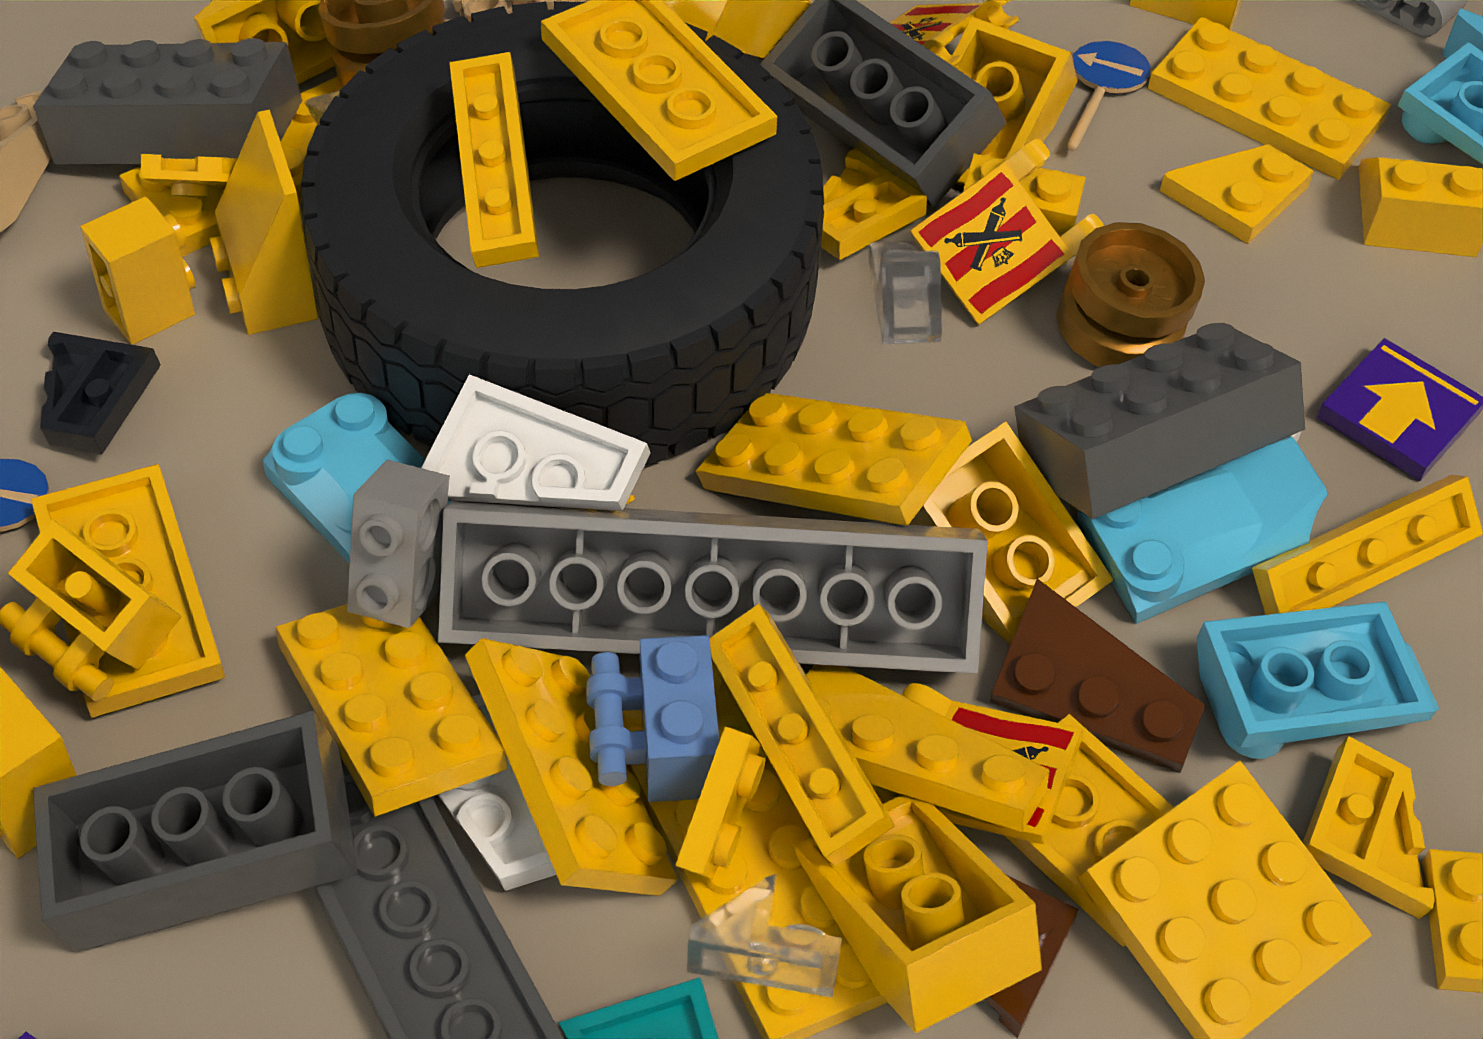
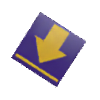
(1401, 409)

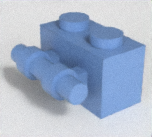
(677, 717)

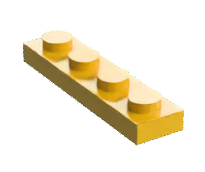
(493, 161)
(1370, 548)
(799, 736)

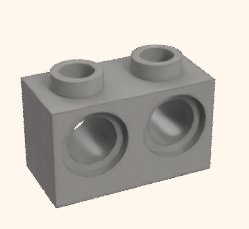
(397, 543)

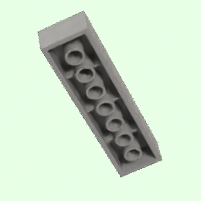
(634, 574)

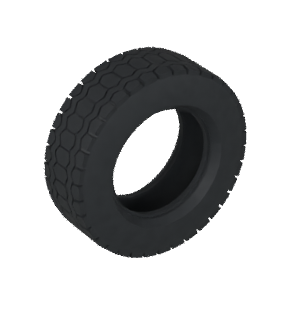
(641, 356)

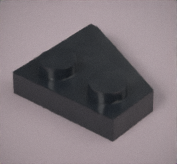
(92, 389)

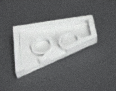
(531, 453)
(500, 824)

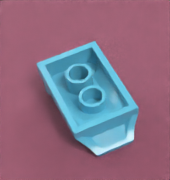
(1448, 103)
(330, 457)
(1207, 528)
(1309, 676)

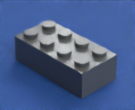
(885, 94)
(164, 99)
(1161, 417)
(192, 832)

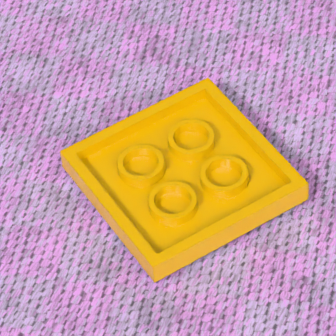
(1224, 907)

